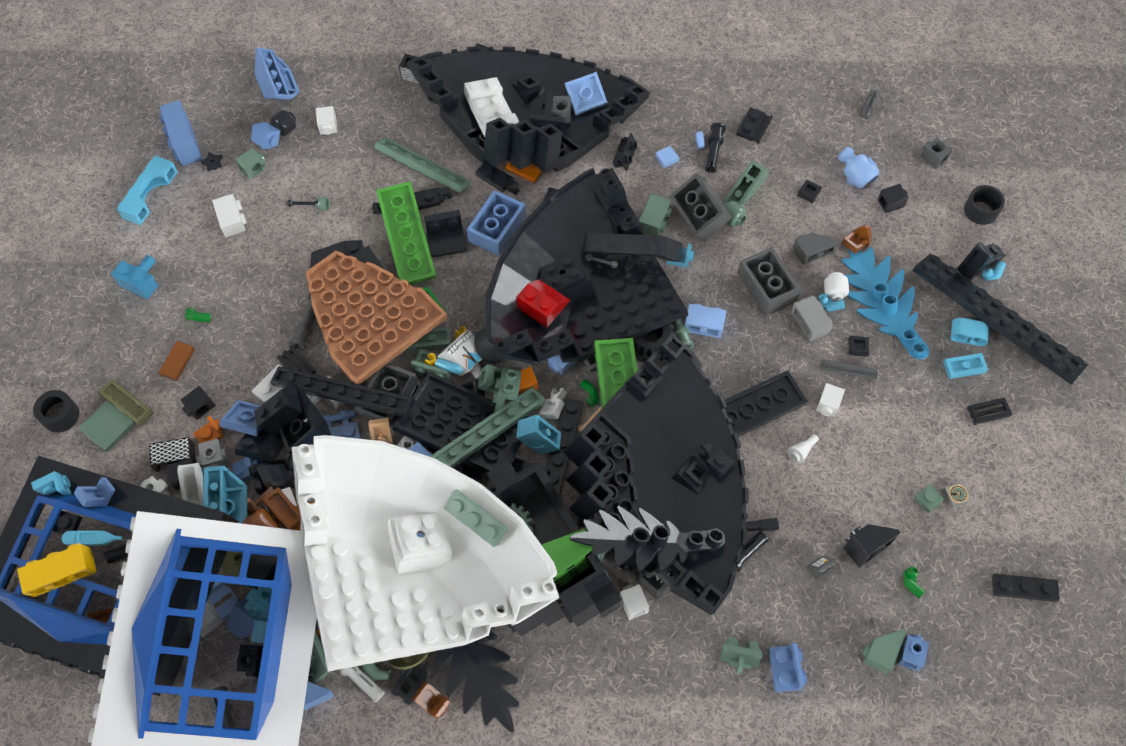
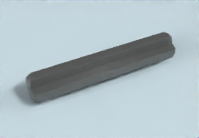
(849, 369)

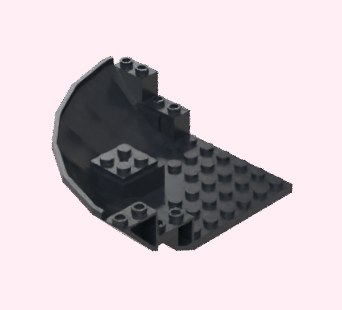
(602, 299)

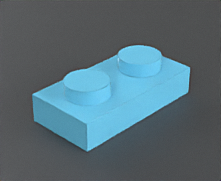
(965, 366)

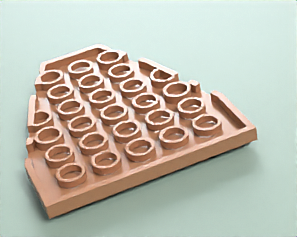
(367, 313)

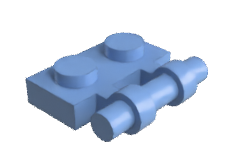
(348, 429)

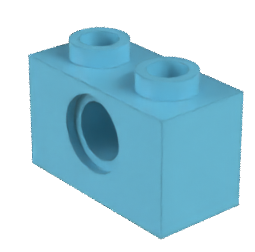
(538, 434)

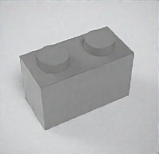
(812, 318)

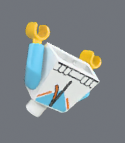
(459, 355)

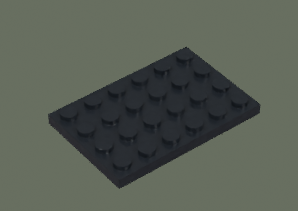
(448, 411)

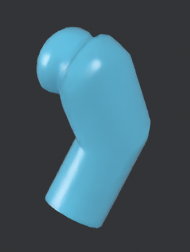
(995, 273)
(830, 305)

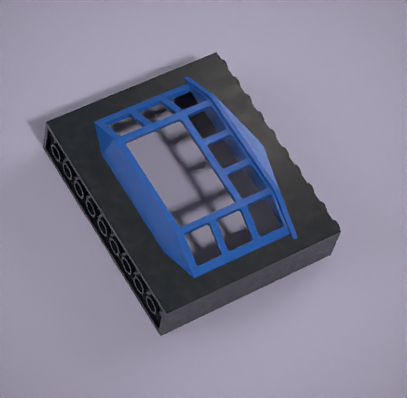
(71, 636)

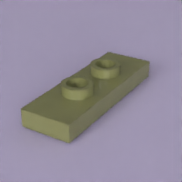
(125, 402)

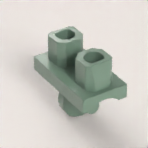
(741, 656)

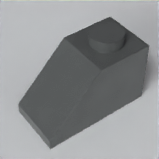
(813, 247)

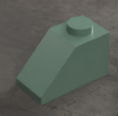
(883, 651)

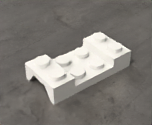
(488, 102)

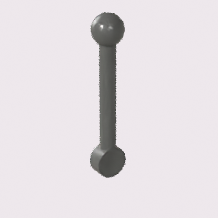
(588, 257)

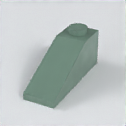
(747, 184)

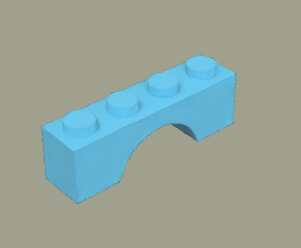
(157, 173)

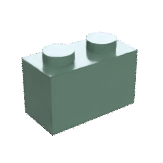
(655, 214)

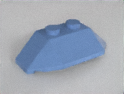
(274, 76)

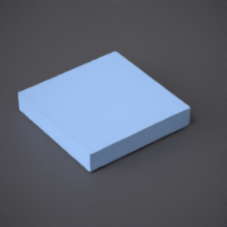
(586, 93)

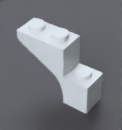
(191, 483)

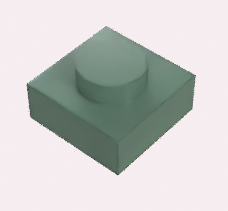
(929, 498)

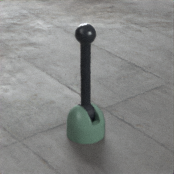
(321, 203)

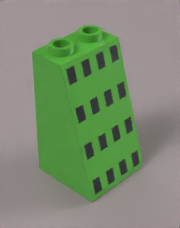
(569, 558)

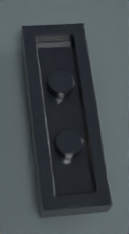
(1025, 587)

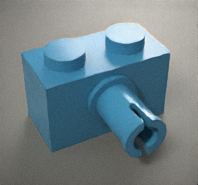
(136, 277)

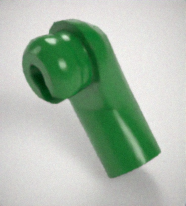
(192, 315)
(592, 391)
(910, 582)

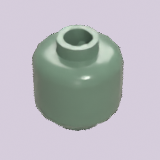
(737, 212)

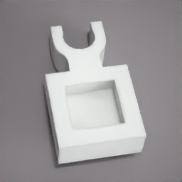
(552, 407)

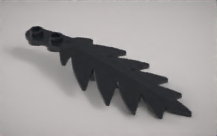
(645, 539)
(481, 680)

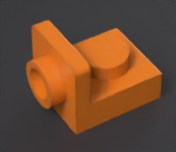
(209, 431)

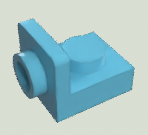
(687, 255)
(51, 483)

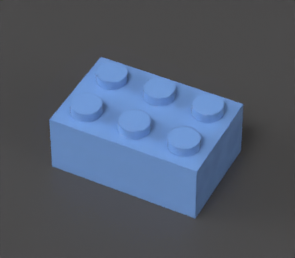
(180, 133)
(496, 222)

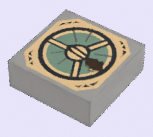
(957, 494)

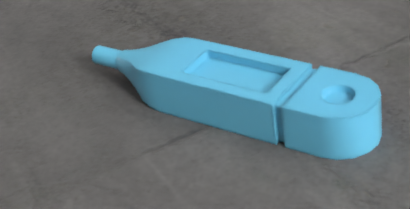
(89, 538)

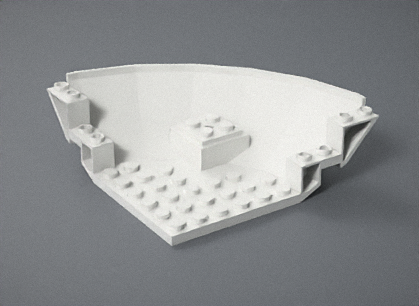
(381, 585)

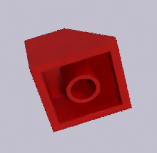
(541, 302)

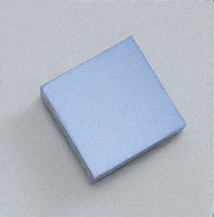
(667, 157)

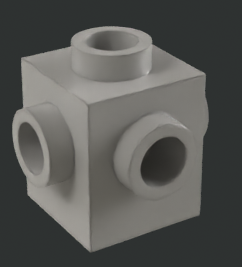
(212, 454)

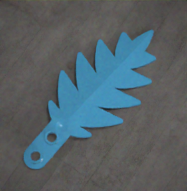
(884, 300)

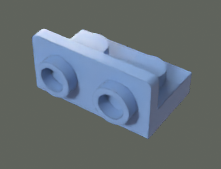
(787, 668)

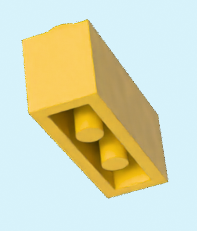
(56, 570)

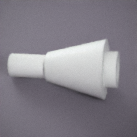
(800, 451)

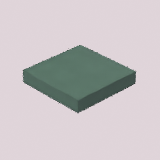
(107, 426)

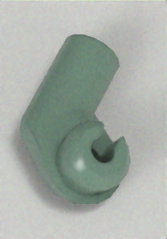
(375, 673)

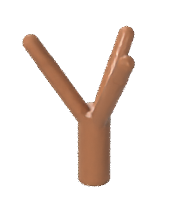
(254, 506)

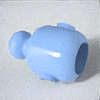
(858, 168)

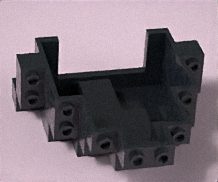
(587, 593)

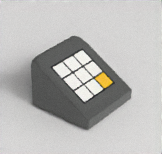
(821, 565)

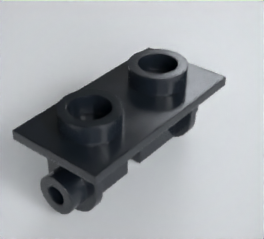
(625, 152)

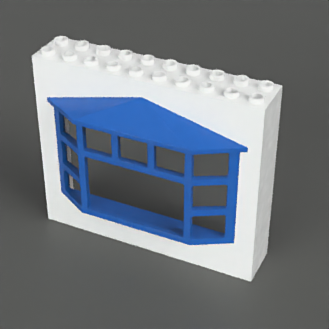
(141, 624)

